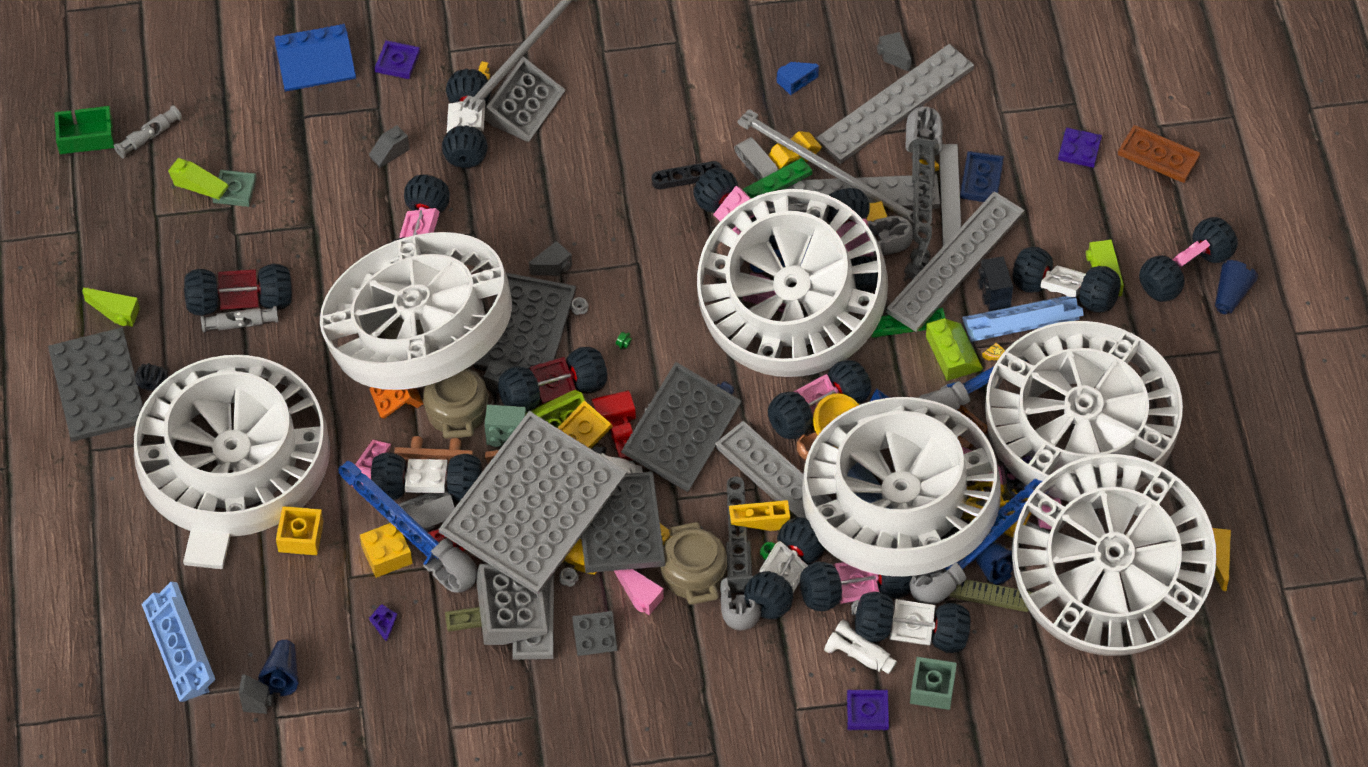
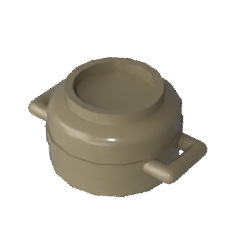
(457, 404)
(694, 563)

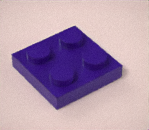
(397, 59)
(1079, 147)
(867, 710)

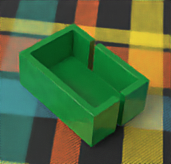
(90, 133)

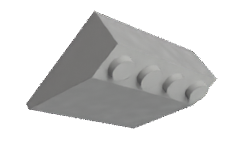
(522, 100)
(508, 608)

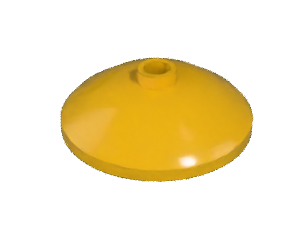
(830, 408)

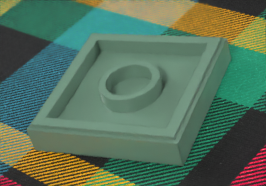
(240, 188)

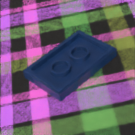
(981, 176)

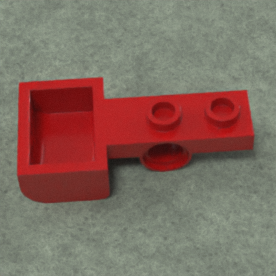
(617, 410)

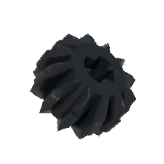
(150, 376)

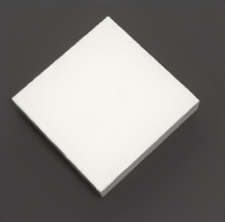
(206, 549)

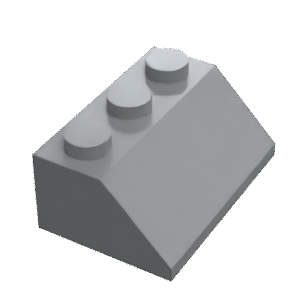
(429, 508)

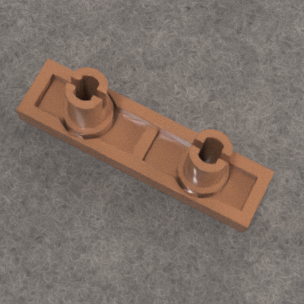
(417, 452)

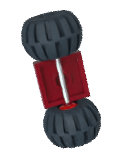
(237, 289)
(542, 383)

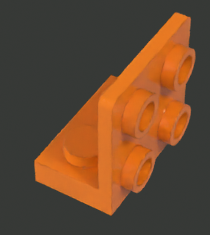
(390, 400)

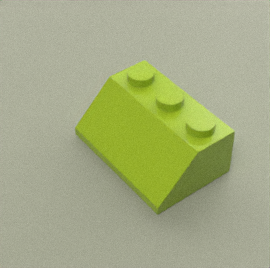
(952, 349)
(559, 409)

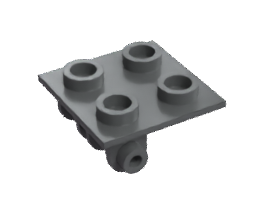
(919, 259)
(594, 633)

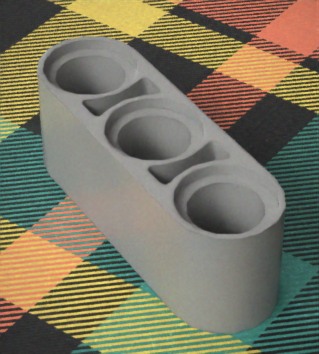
(755, 158)

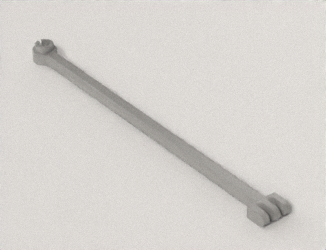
(477, 101)
(749, 120)

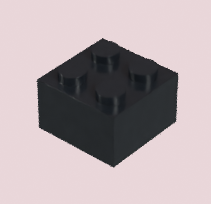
(995, 283)

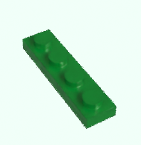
(780, 179)
(891, 326)

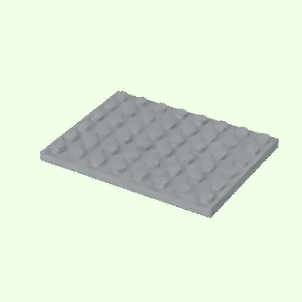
(533, 502)

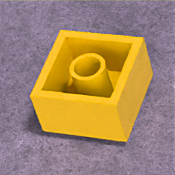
(299, 530)
(385, 549)

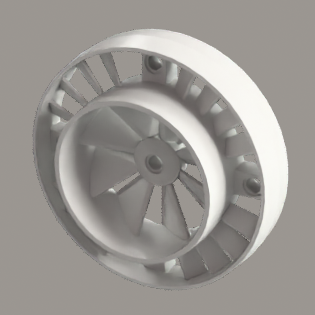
(823, 283)
(420, 284)
(1114, 408)
(262, 441)
(922, 495)
(1152, 526)

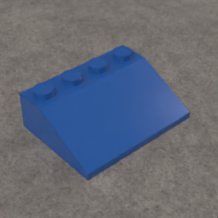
(314, 57)

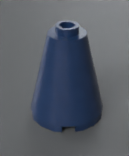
(1233, 285)
(996, 563)
(281, 669)

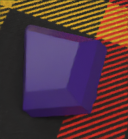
(383, 620)

